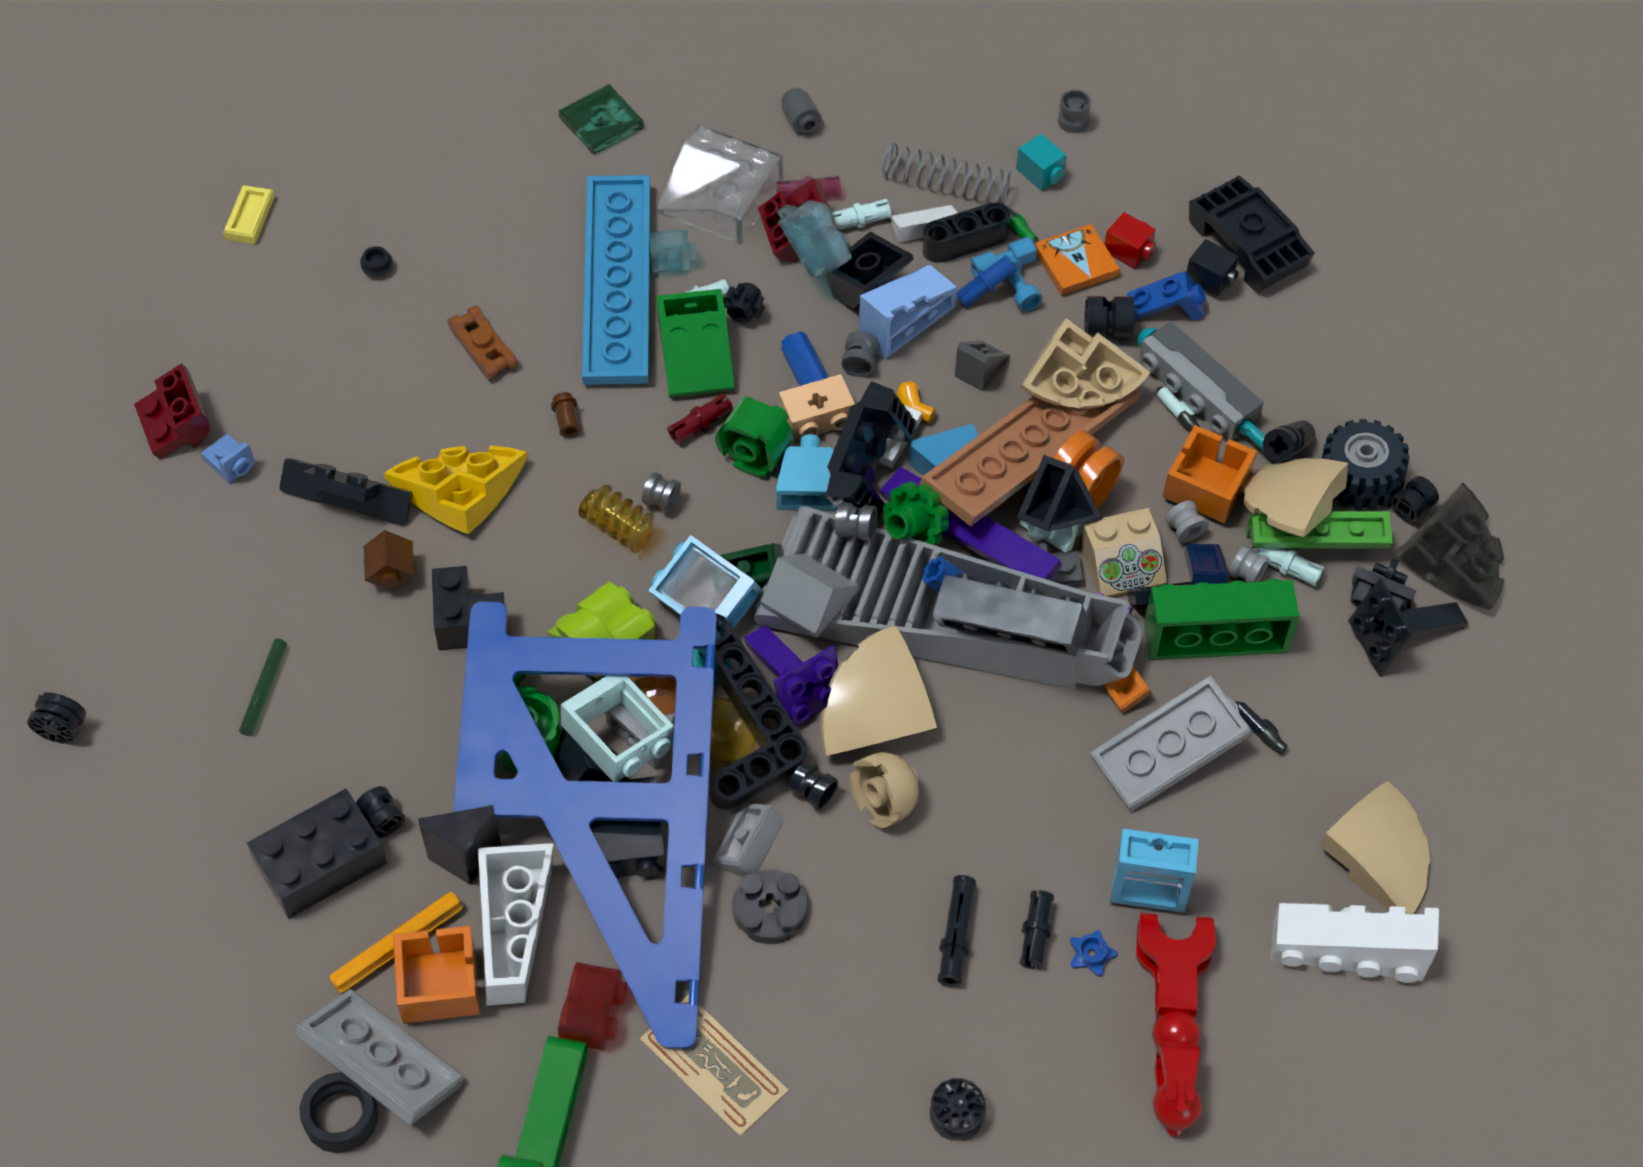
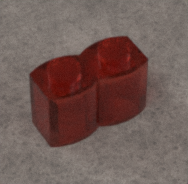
(592, 1004)

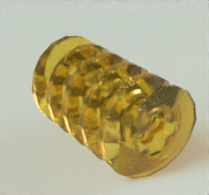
(617, 517)

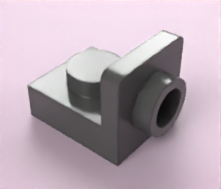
(1071, 570)

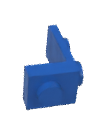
(1168, 293)

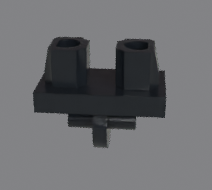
(1364, 580)

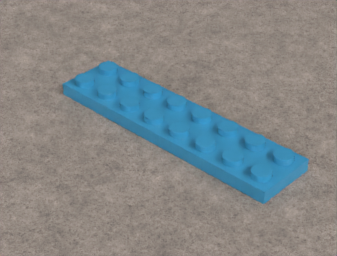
(616, 280)

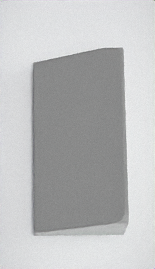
(748, 839)

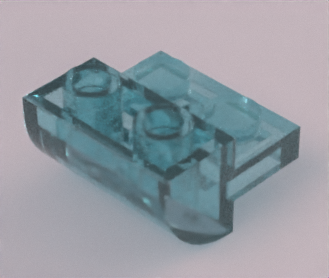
(814, 237)

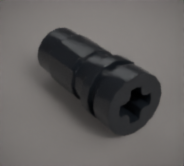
(1288, 440)

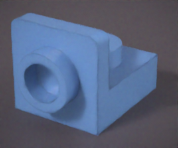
(229, 458)

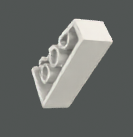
(512, 907)
(1356, 940)

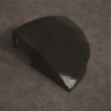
(1457, 550)

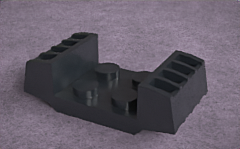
(1253, 230)
(862, 445)

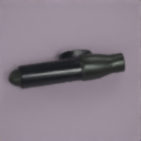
(1262, 727)

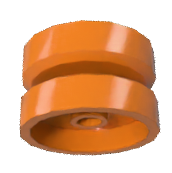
(1096, 466)

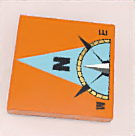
(1076, 259)

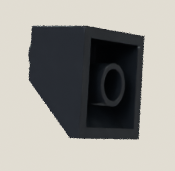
(871, 266)

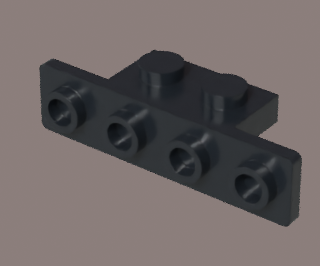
(345, 490)

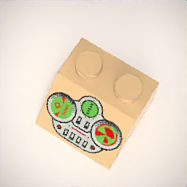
(1123, 552)

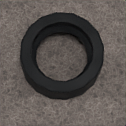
(340, 1141)

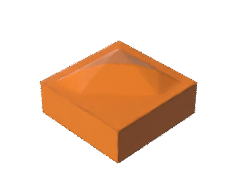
(1128, 690)

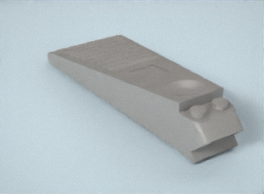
(895, 594)

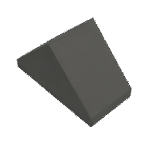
(978, 363)

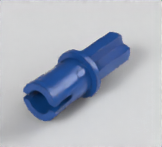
(986, 281)

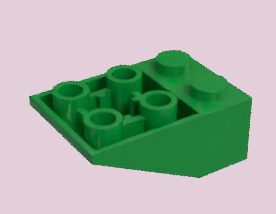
(695, 343)

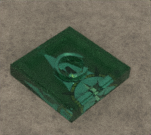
(601, 119)

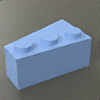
(905, 308)

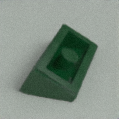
(756, 561)

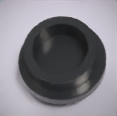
(376, 261)

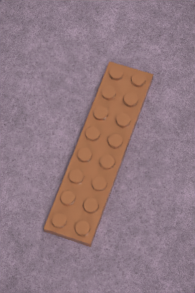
(1010, 452)

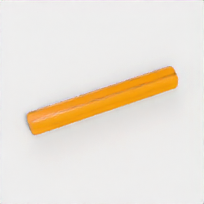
(383, 950)

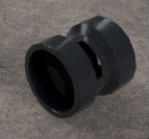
(1412, 501)
(813, 784)
(380, 812)

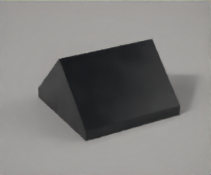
(455, 837)

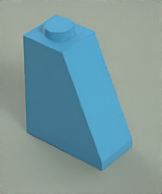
(934, 449)

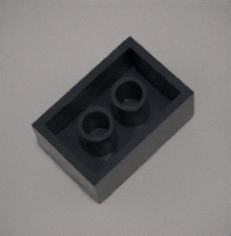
(317, 853)

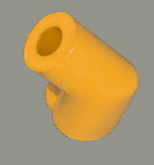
(909, 396)

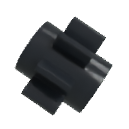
(744, 302)

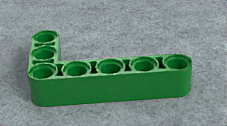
(550, 1105)

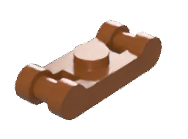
(482, 343)

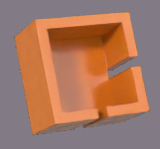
(1207, 482)
(436, 983)

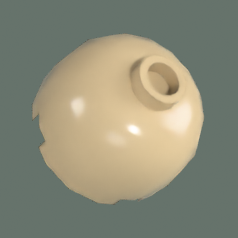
(885, 787)

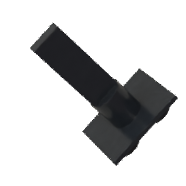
(1387, 630)

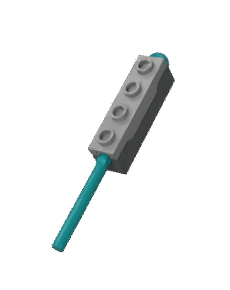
(1201, 382)

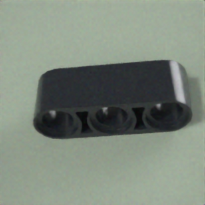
(966, 232)

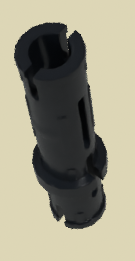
(950, 967)

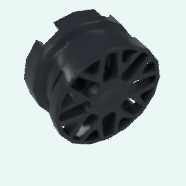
(57, 717)
(957, 1110)

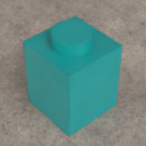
(1041, 162)

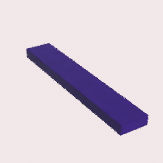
(989, 538)

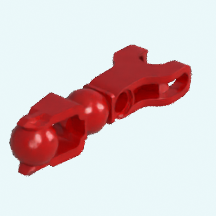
(1175, 1031)

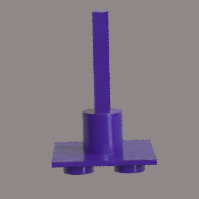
(800, 684)

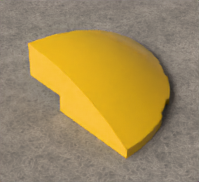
(458, 484)

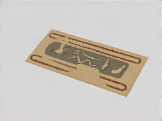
(722, 1073)

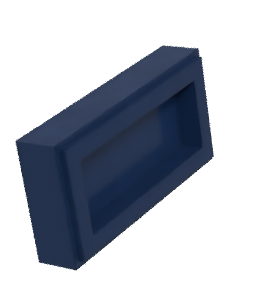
(1206, 563)

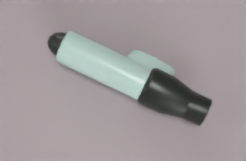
(1181, 410)

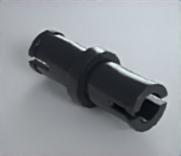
(1036, 929)

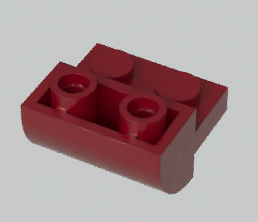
(779, 242)
(173, 413)

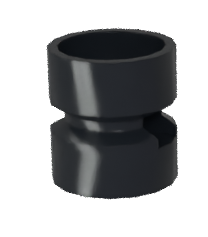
(1109, 317)

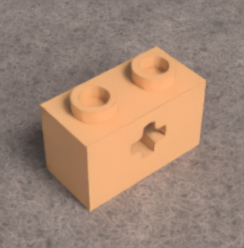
(817, 406)

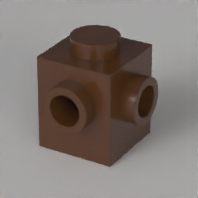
(388, 560)

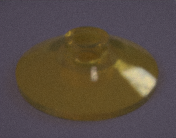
(735, 735)

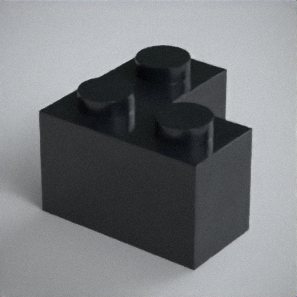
(453, 605)

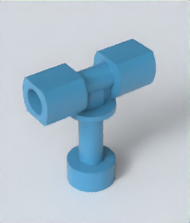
(1020, 253)

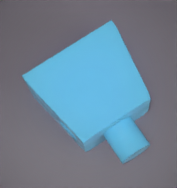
(804, 476)

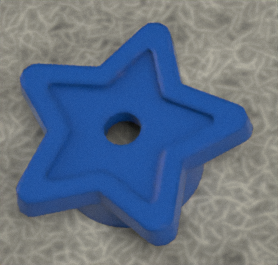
(1094, 943)

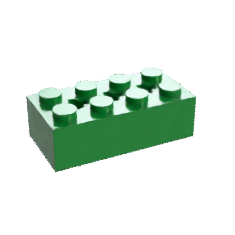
(1220, 619)

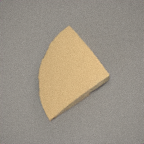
(1082, 370)
(1295, 492)
(875, 696)
(1383, 848)

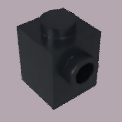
(1213, 267)

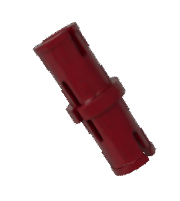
(700, 419)

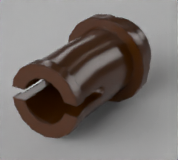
(565, 406)

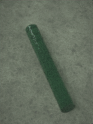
(263, 687)

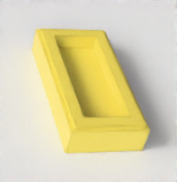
(249, 214)

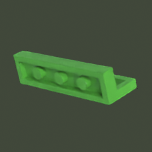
(1335, 531)

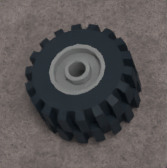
(1375, 460)

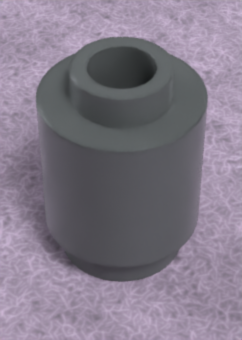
(800, 110)

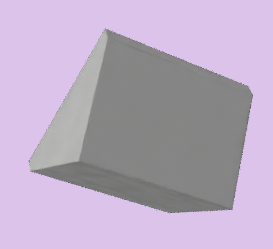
(807, 592)

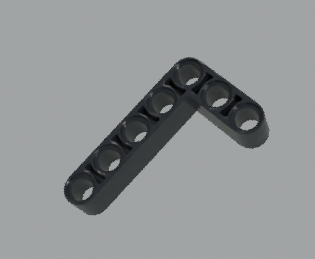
(752, 712)

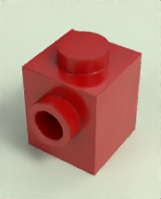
(1130, 240)

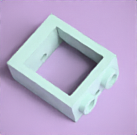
(601, 698)

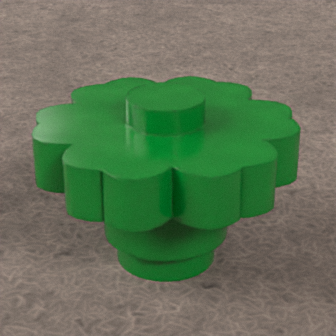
(916, 514)

